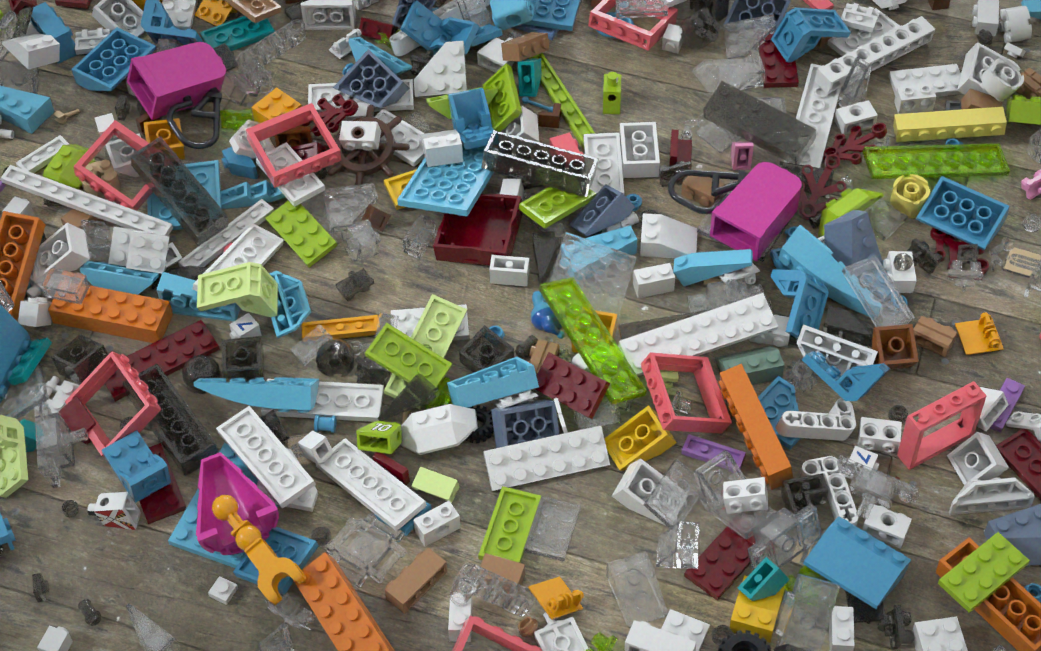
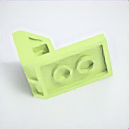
(243, 284)
(12, 456)

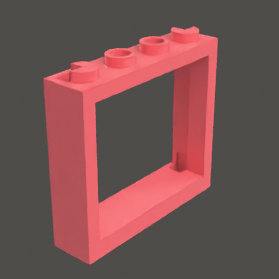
(627, 31)
(286, 122)
(97, 183)
(98, 379)
(707, 384)
(916, 449)
(493, 633)

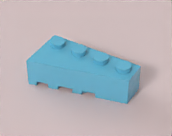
(24, 108)
(619, 239)
(184, 299)
(493, 383)

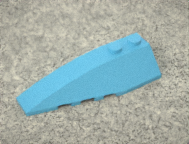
(809, 254)
(279, 394)

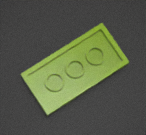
(505, 104)
(553, 205)
(301, 232)
(406, 356)
(510, 524)
(983, 572)

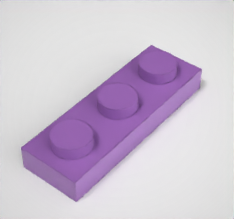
(1012, 392)
(706, 450)

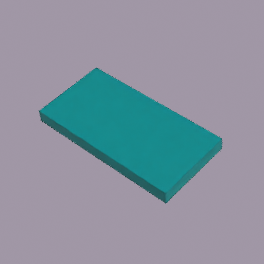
(237, 33)

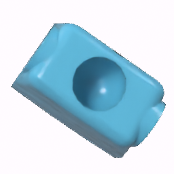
(512, 13)

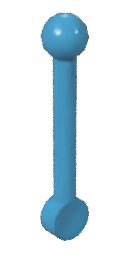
(525, 100)

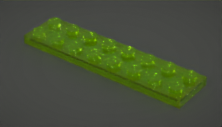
(936, 161)
(592, 339)

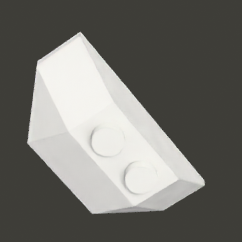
(837, 351)
(438, 428)
(991, 496)

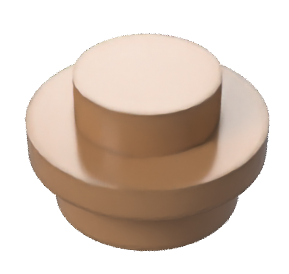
(527, 626)

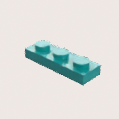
(29, 361)

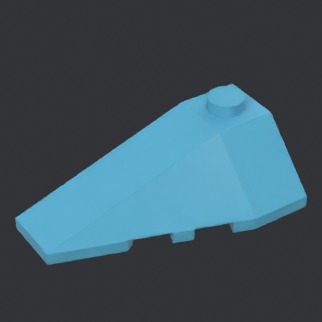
(706, 265)

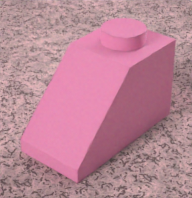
(741, 155)

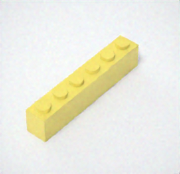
(949, 124)

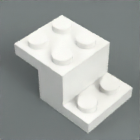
(138, 250)

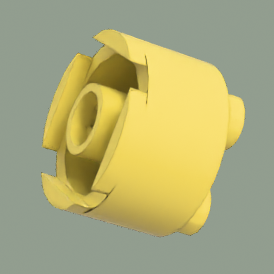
(909, 194)

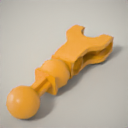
(250, 540)

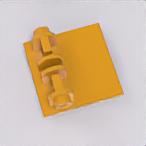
(214, 11)
(979, 335)
(557, 597)

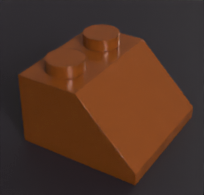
(295, 136)
(895, 346)

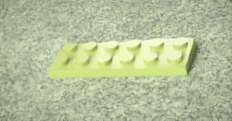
(435, 331)

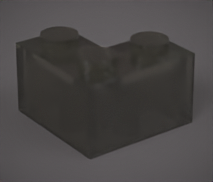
(802, 491)

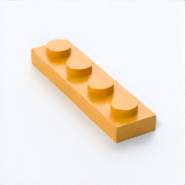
(344, 327)

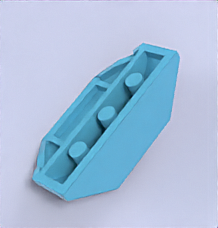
(360, 46)
(117, 277)
(292, 304)

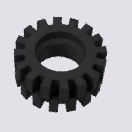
(484, 431)

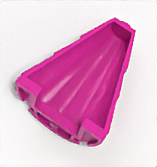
(223, 477)

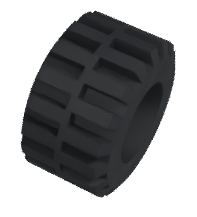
(743, 642)

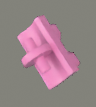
(1032, 186)

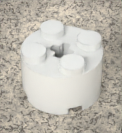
(1015, 24)
(1002, 79)

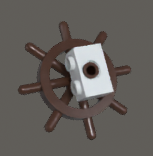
(364, 136)

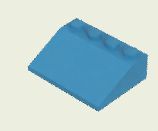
(110, 61)
(963, 213)
(13, 344)
(857, 562)

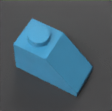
(239, 164)

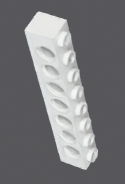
(877, 52)

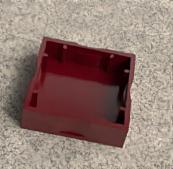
(483, 233)

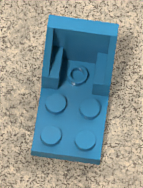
(160, 26)
(803, 29)
(434, 32)
(471, 117)
(808, 296)
(862, 377)
(137, 466)

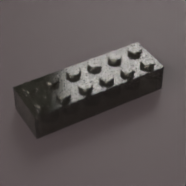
(759, 123)
(540, 163)
(179, 191)
(176, 423)

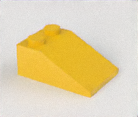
(638, 438)
(756, 615)

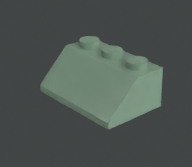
(760, 364)

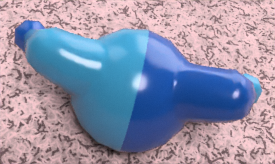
(543, 317)

